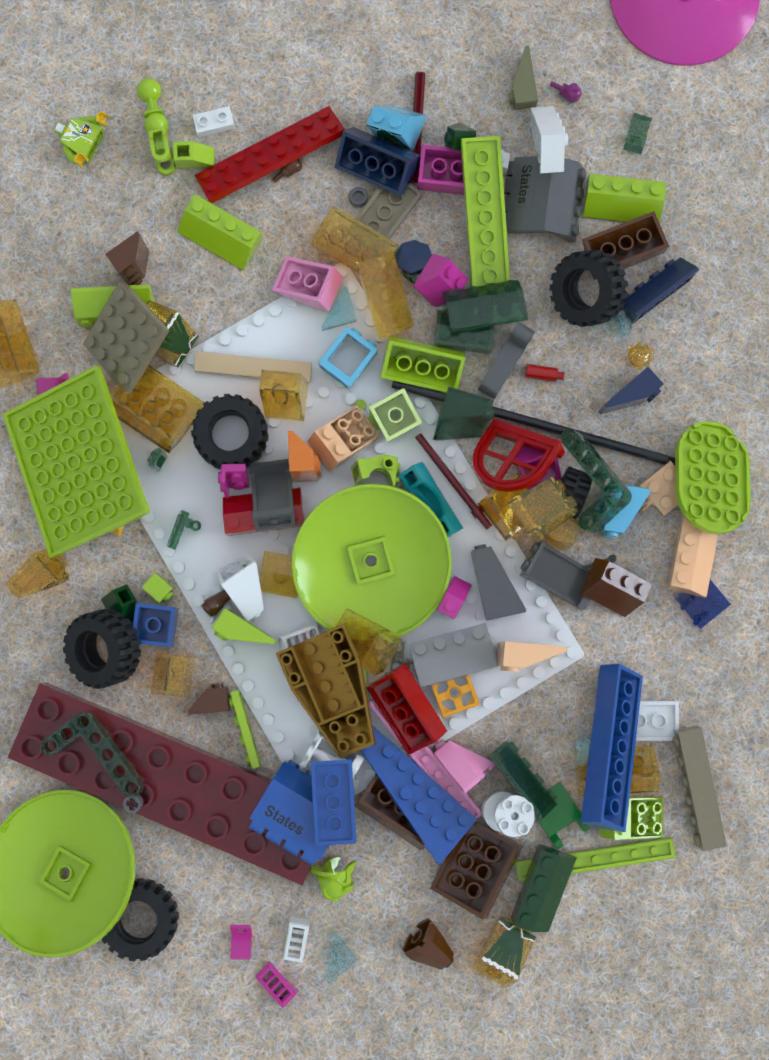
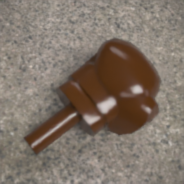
(289, 170)

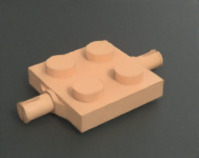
(662, 489)

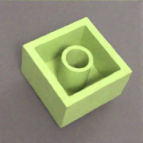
(395, 415)

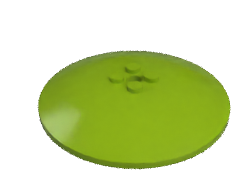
(379, 522)
(40, 840)

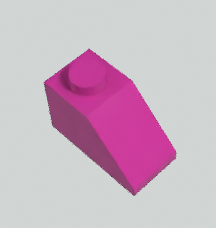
(454, 597)

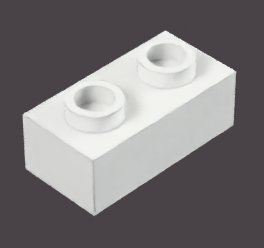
(213, 121)

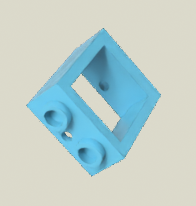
(336, 373)

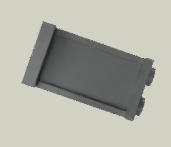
(272, 495)
(556, 574)

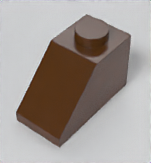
(212, 700)

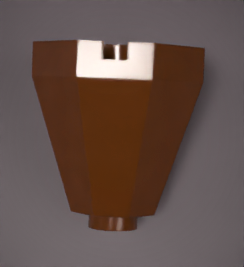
(428, 946)

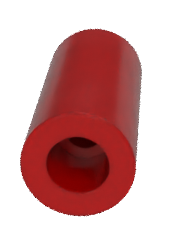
(543, 373)

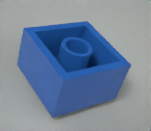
(155, 624)

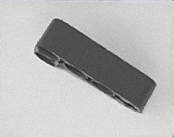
(506, 360)

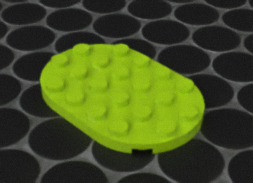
(712, 478)

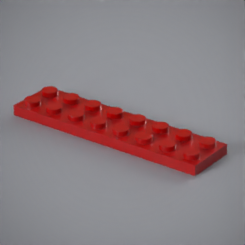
(270, 154)

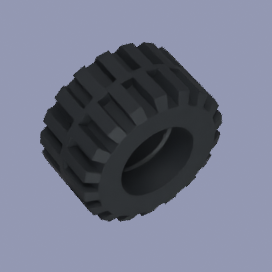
(578, 486)

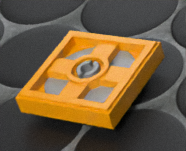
(455, 696)

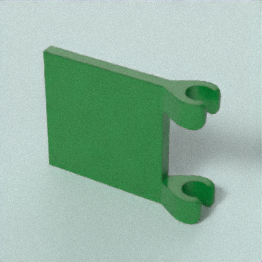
(561, 815)

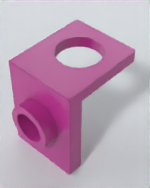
(46, 384)
(241, 942)

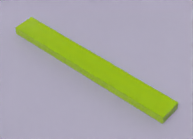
(612, 856)

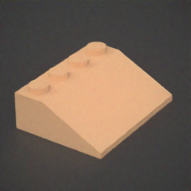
(520, 655)

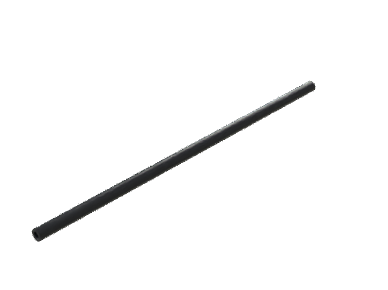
(547, 426)

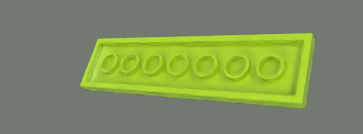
(485, 210)

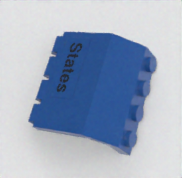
(288, 813)

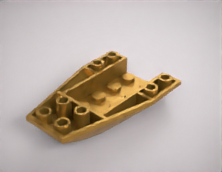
(331, 688)

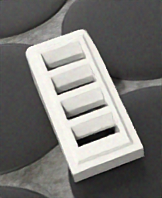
(282, 640)
(294, 925)

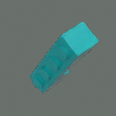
(420, 482)

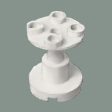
(322, 755)
(508, 813)

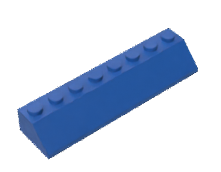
(612, 748)

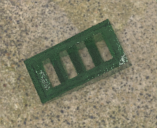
(156, 459)

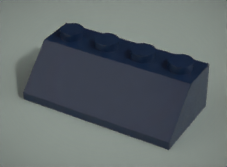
(376, 160)
(658, 289)

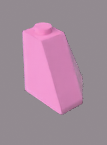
(462, 763)

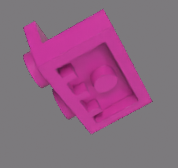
(234, 477)

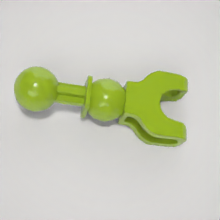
(156, 125)

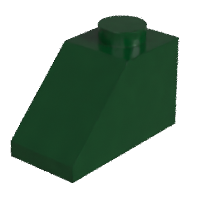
(455, 133)

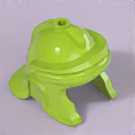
(332, 883)

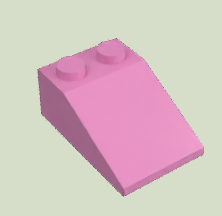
(308, 282)

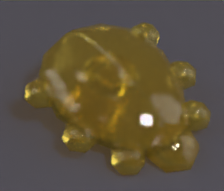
(640, 355)

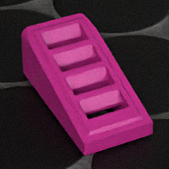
(271, 989)

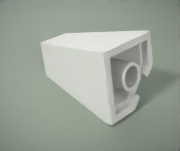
(243, 587)

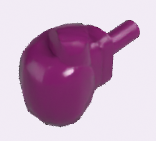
(569, 92)

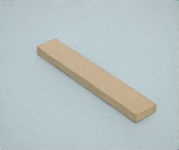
(247, 365)

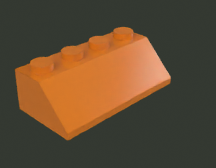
(303, 462)

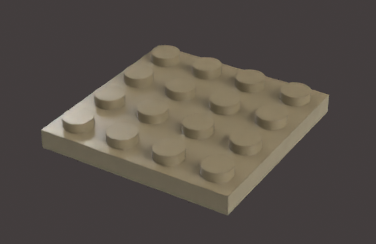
(125, 337)

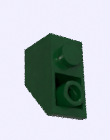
(121, 601)

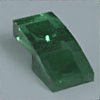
(637, 133)

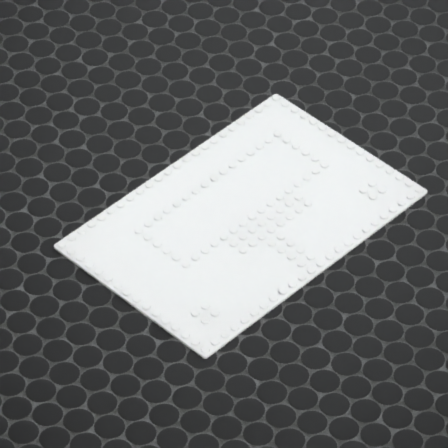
(190, 484)

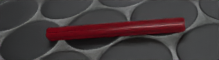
(418, 108)

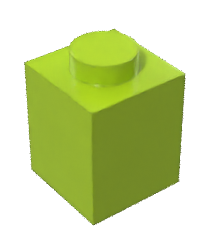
(159, 588)

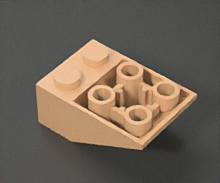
(343, 438)

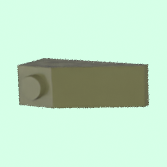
(524, 88)

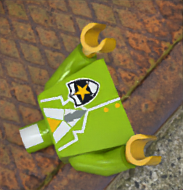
(82, 137)

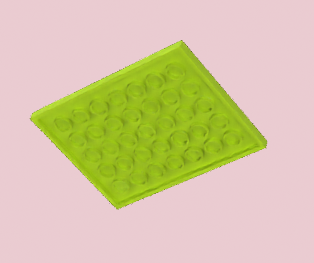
(75, 462)

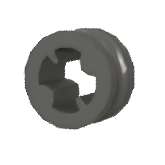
(127, 807)

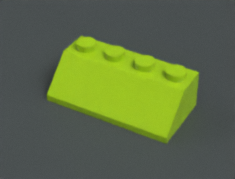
(622, 198)
(219, 232)
(90, 301)
(422, 364)

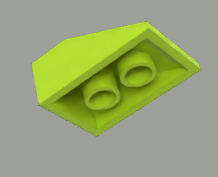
(234, 627)

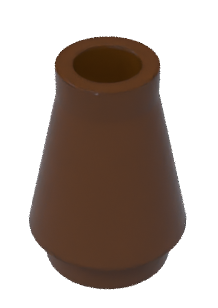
(215, 603)

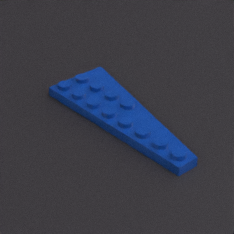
(425, 804)

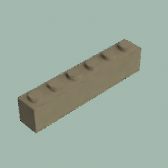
(700, 788)

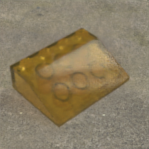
(157, 408)

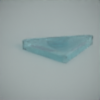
(341, 313)
(340, 957)

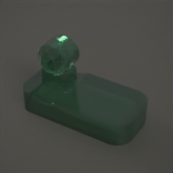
(181, 522)

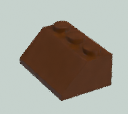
(130, 259)
(615, 587)

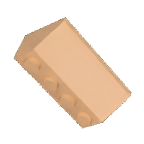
(692, 560)

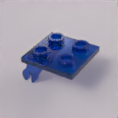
(703, 609)

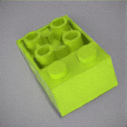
(643, 820)

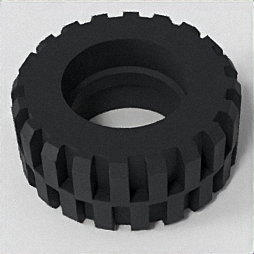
(610, 282)
(223, 407)
(83, 654)
(167, 917)

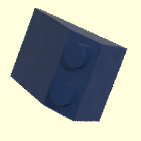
(639, 390)

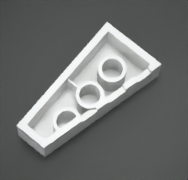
(549, 138)

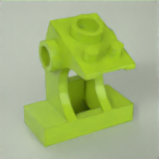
(385, 464)

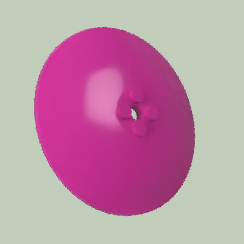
(685, 29)

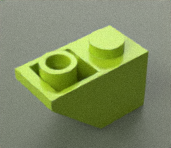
(192, 155)

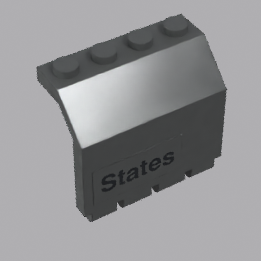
(544, 200)

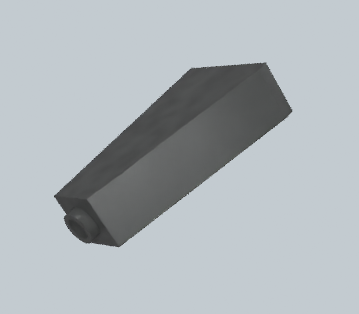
(494, 585)

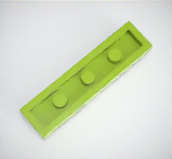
(242, 721)

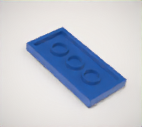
(333, 802)

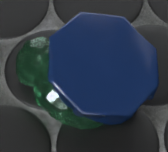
(412, 258)

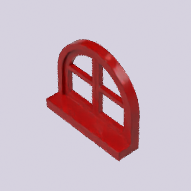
(522, 437)

